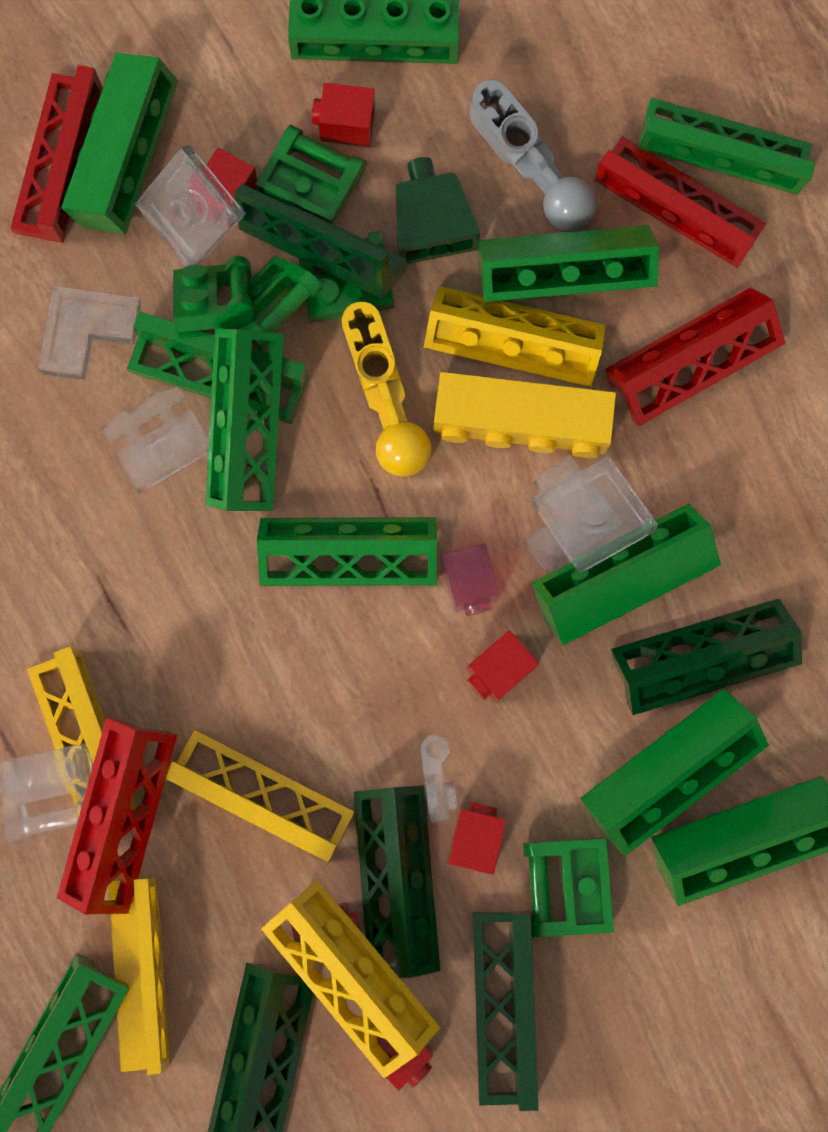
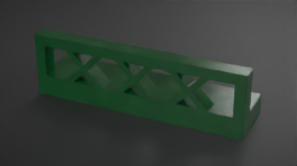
(319, 242)
(712, 662)
(404, 880)
(522, 1006)
(248, 1057)

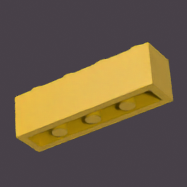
(524, 414)

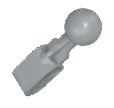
(568, 201)

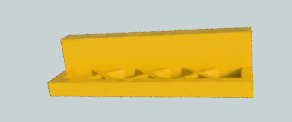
(514, 339)
(83, 702)
(252, 811)
(140, 965)
(356, 974)

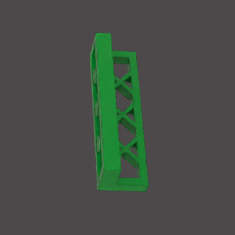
(724, 153)
(201, 346)
(230, 415)
(347, 537)
(44, 1038)

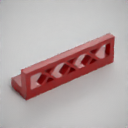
(75, 123)
(675, 206)
(693, 341)
(108, 818)

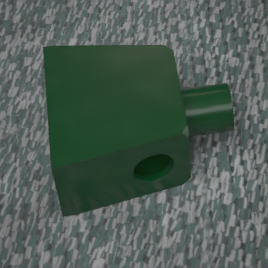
(433, 215)

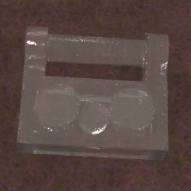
(42, 778)
(439, 794)

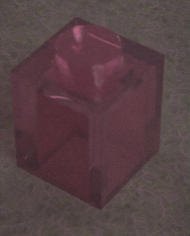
(470, 579)

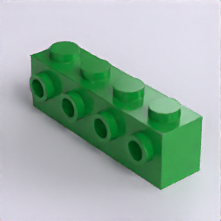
(374, 30)
(120, 143)
(568, 263)
(667, 559)
(675, 771)
(744, 841)

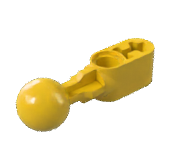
(402, 445)

